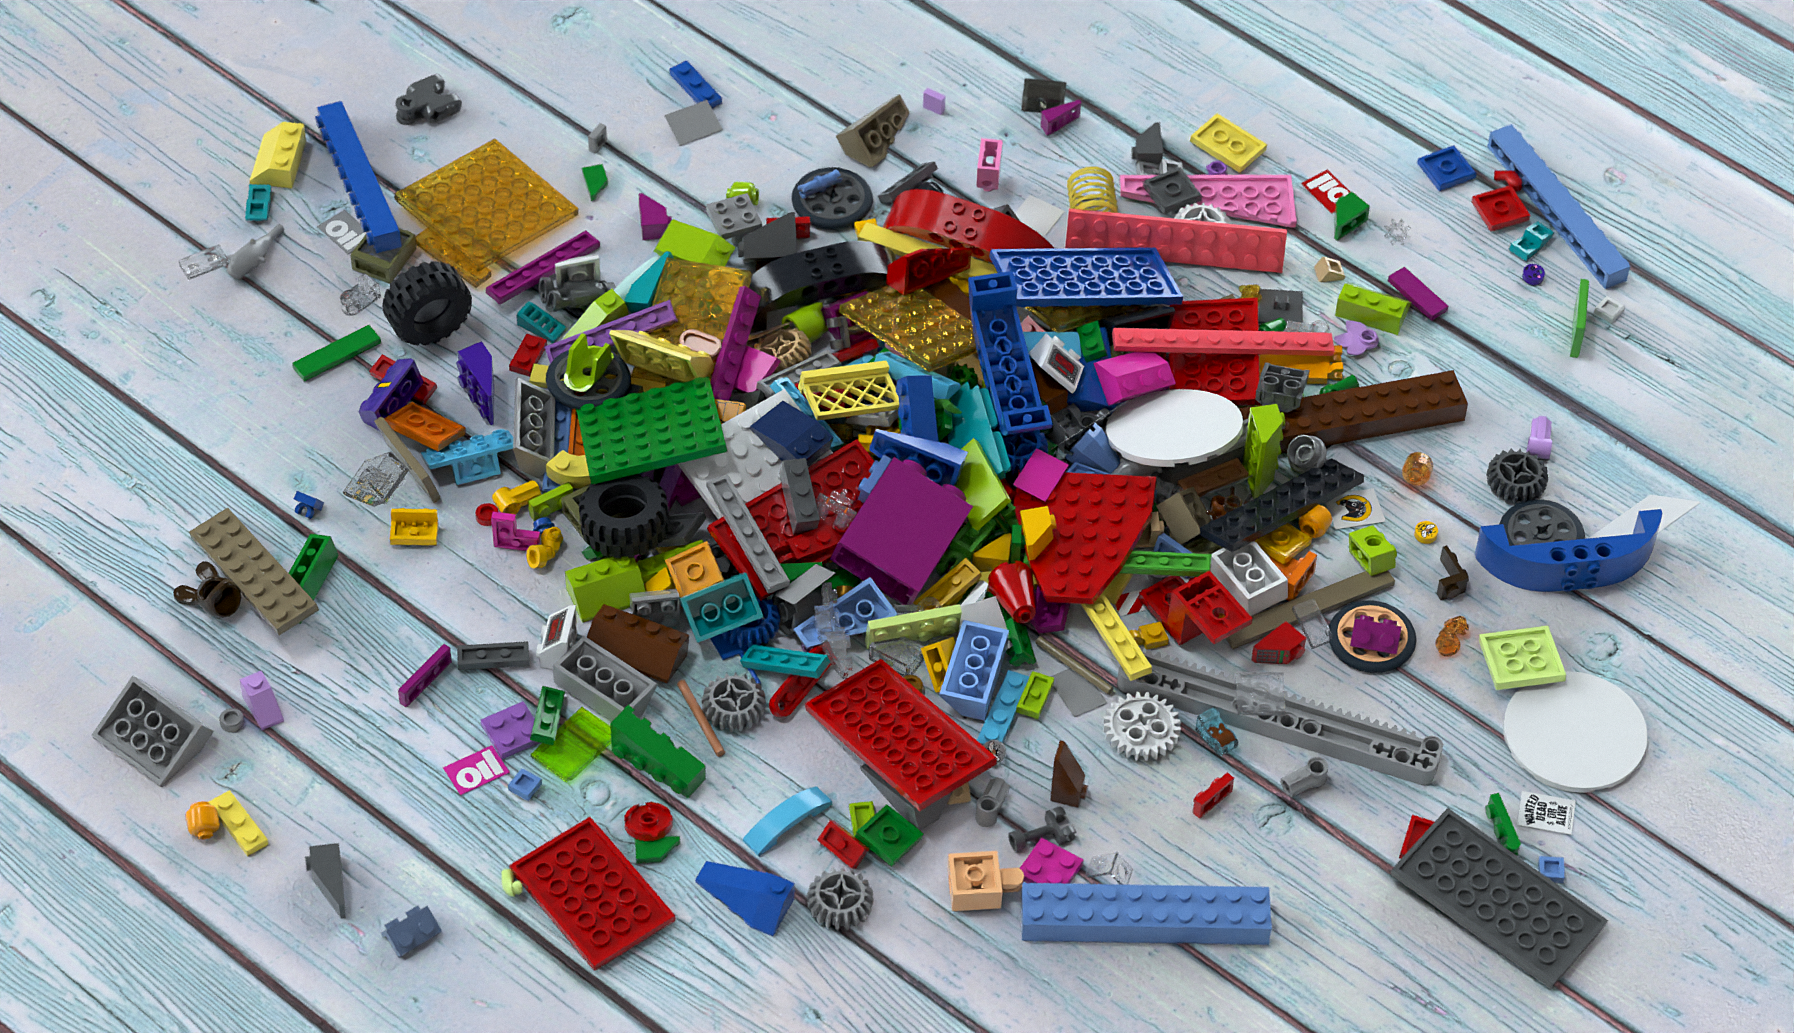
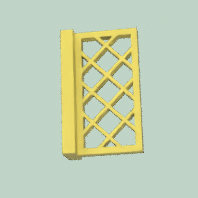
(848, 378)

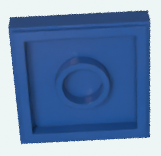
(1446, 168)

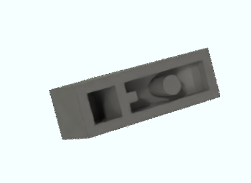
(327, 874)

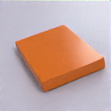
(425, 426)

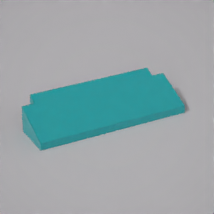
(977, 422)

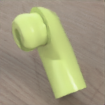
(509, 886)

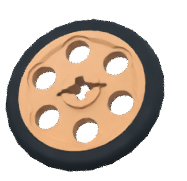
(1371, 661)

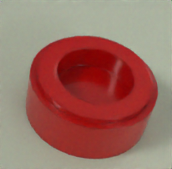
(484, 513)

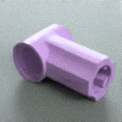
(1539, 439)

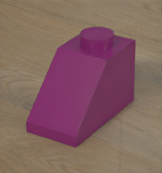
(652, 218)

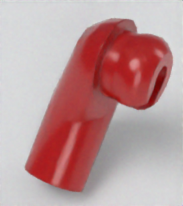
(1510, 177)

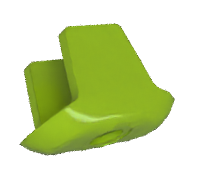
(585, 356)

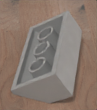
(533, 427)
(602, 680)

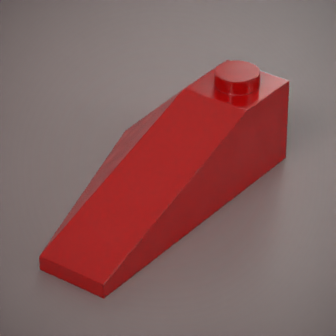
(926, 267)

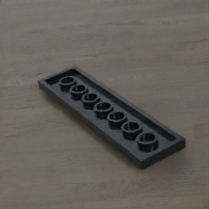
(1281, 505)

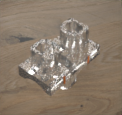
(845, 514)

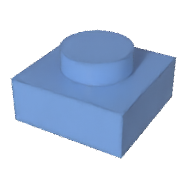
(525, 784)
(1552, 868)

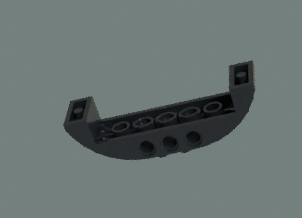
(818, 276)

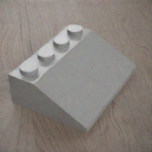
(151, 731)

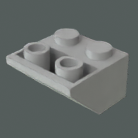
(657, 606)

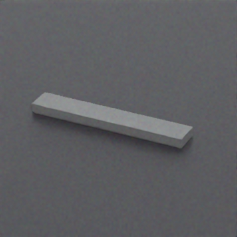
(748, 533)

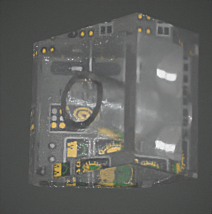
(377, 480)

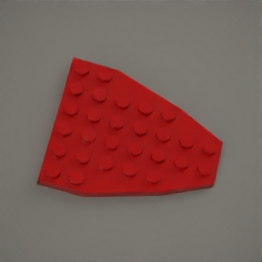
(1094, 534)

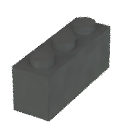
(799, 496)

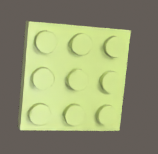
(1522, 657)

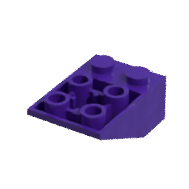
(477, 377)

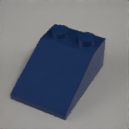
(792, 434)

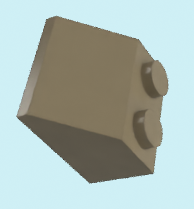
(1184, 515)

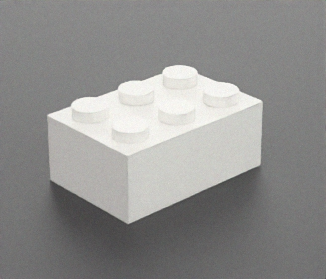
(1250, 577)

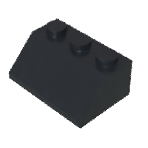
(1147, 318)

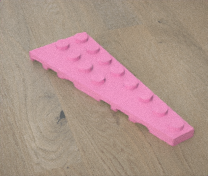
(1240, 196)

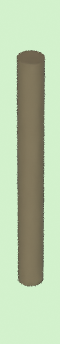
(1074, 665)

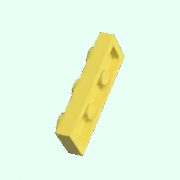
(239, 823)

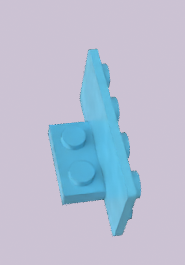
(471, 458)

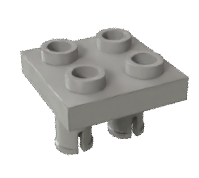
(734, 217)

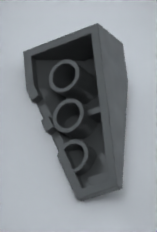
(919, 819)

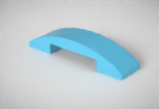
(784, 817)

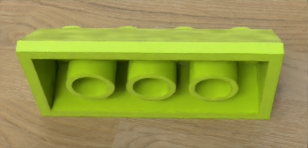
(1263, 446)

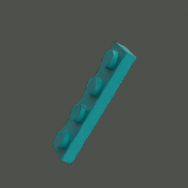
(785, 661)

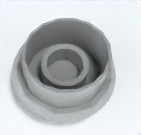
(1306, 453)

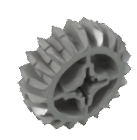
(733, 702)
(855, 899)

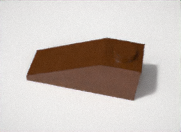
(1067, 778)

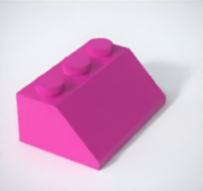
(1133, 376)

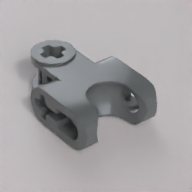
(424, 101)

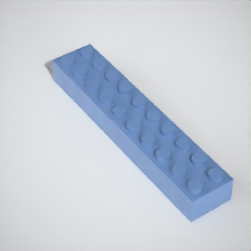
(1145, 913)

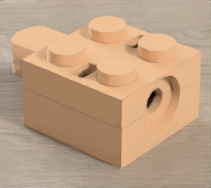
(979, 882)

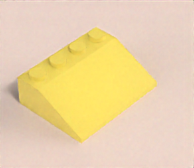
(661, 356)

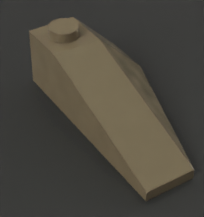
(872, 134)

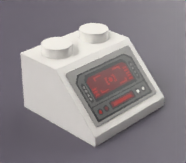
(1057, 361)
(557, 636)

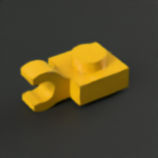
(1150, 635)

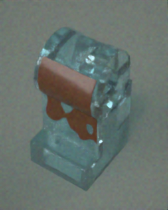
(1215, 732)

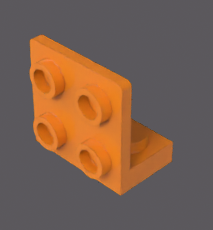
(1297, 572)

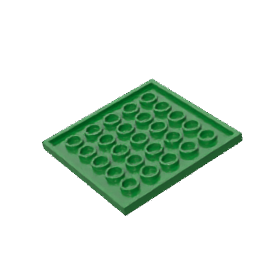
(651, 430)

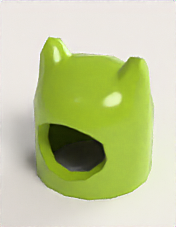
(809, 320)

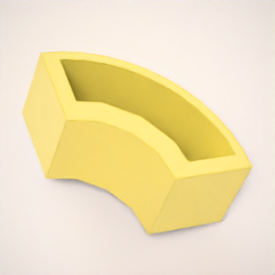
(570, 469)

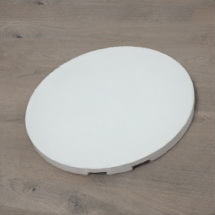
(1174, 427)
(1575, 733)

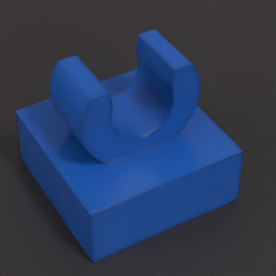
(307, 502)

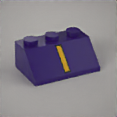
(392, 392)

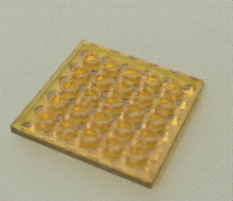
(486, 204)

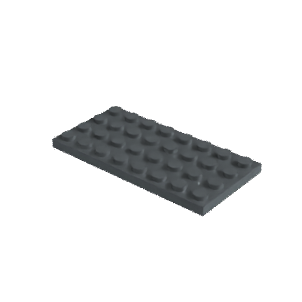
(1499, 898)

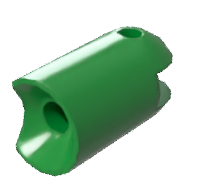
(1347, 383)

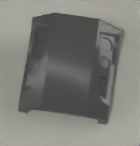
(1281, 386)

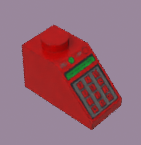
(1280, 646)

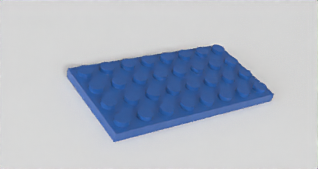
(1088, 276)

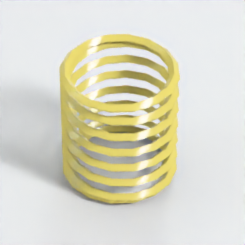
(1110, 190)

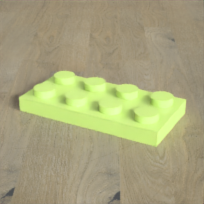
(916, 625)

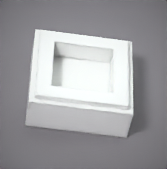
(1609, 309)

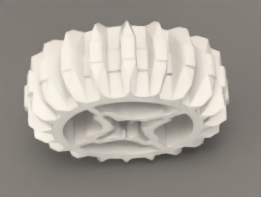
(1203, 213)

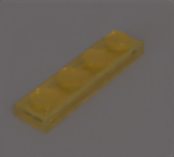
(441, 252)

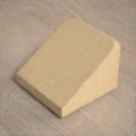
(1329, 270)

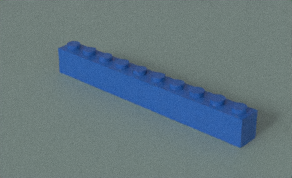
(358, 177)

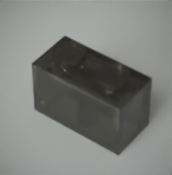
(1042, 95)

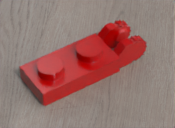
(806, 545)

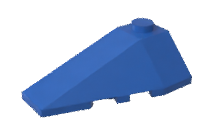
(754, 895)

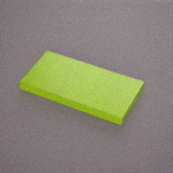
(981, 486)

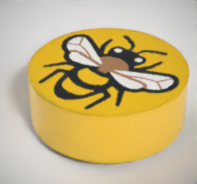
(1426, 532)

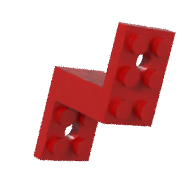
(1195, 608)

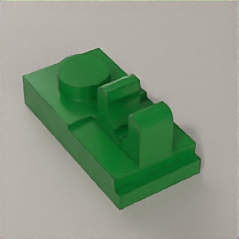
(1022, 648)

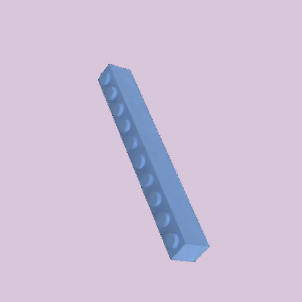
(1559, 207)

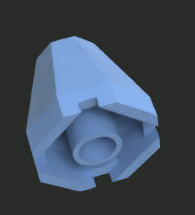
(1094, 451)

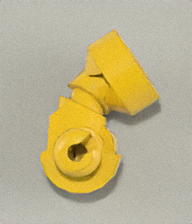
(550, 542)

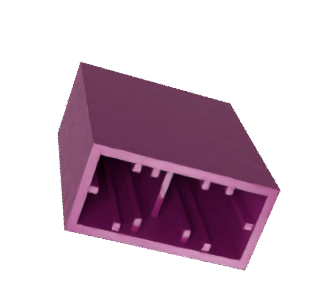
(902, 531)

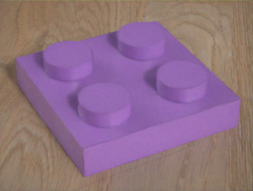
(510, 729)

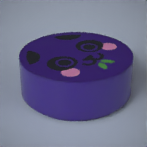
(1533, 274)

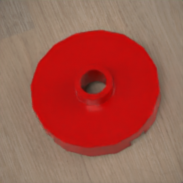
(648, 821)

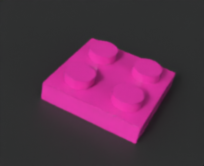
(1050, 864)

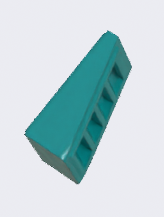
(531, 312)

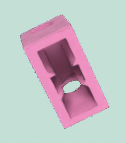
(989, 173)

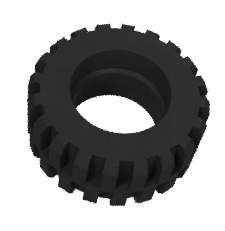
(427, 303)
(624, 535)

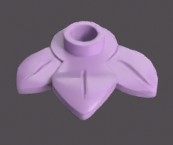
(1357, 338)

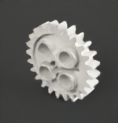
(1141, 726)

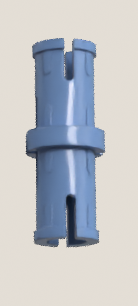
(819, 183)

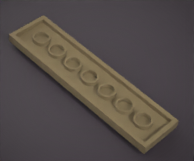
(254, 571)

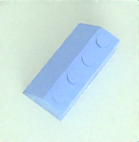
(974, 668)

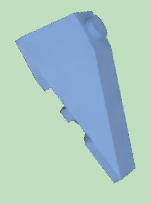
(854, 611)

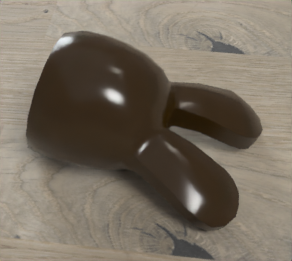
(214, 595)

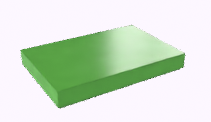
(1579, 318)

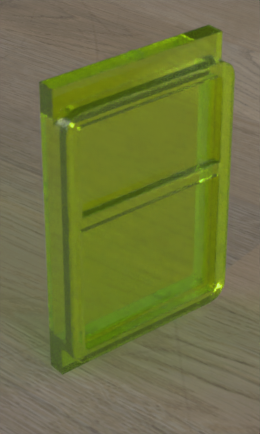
(575, 745)

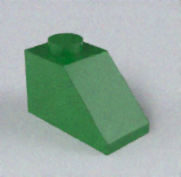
(1349, 214)

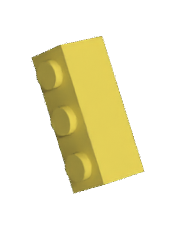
(279, 155)

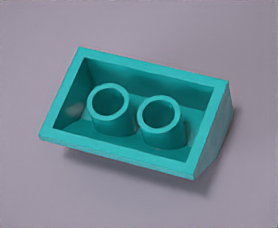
(721, 607)

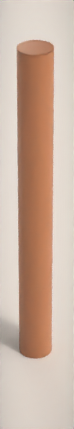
(701, 718)

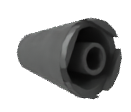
(794, 615)

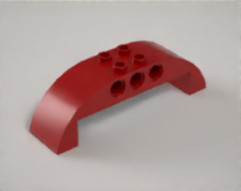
(959, 224)

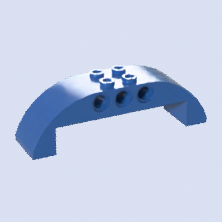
(1005, 355)
(1568, 563)

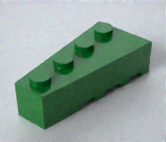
(655, 753)

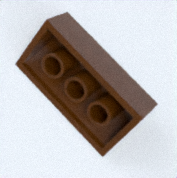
(640, 642)

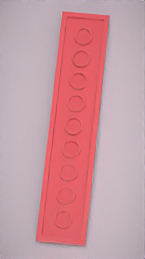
(1180, 239)

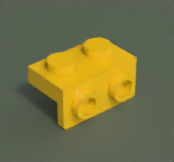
(414, 526)

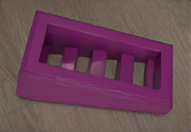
(1059, 116)

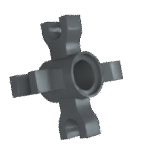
(1081, 421)

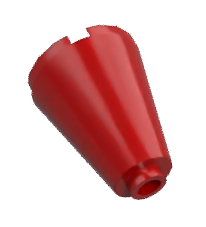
(1014, 590)

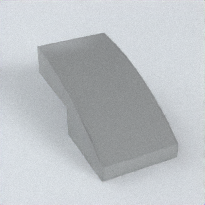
(1164, 166)

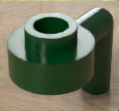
(1004, 529)

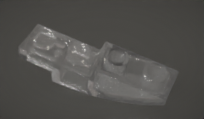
(832, 638)

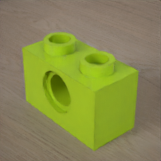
(1372, 550)

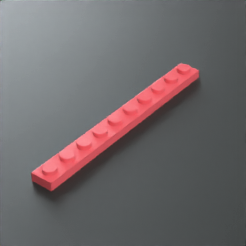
(1222, 341)

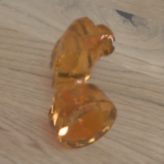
(1447, 641)

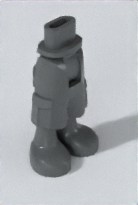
(572, 293)

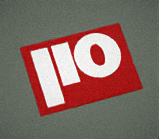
(1326, 189)

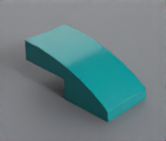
(258, 203)
(1532, 240)

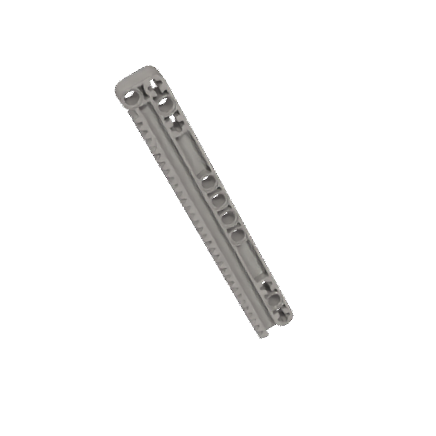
(1305, 723)

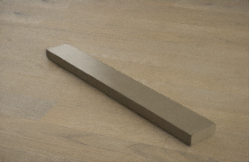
(1326, 599)

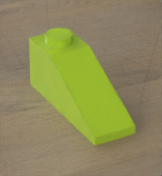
(601, 311)

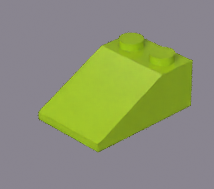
(694, 244)

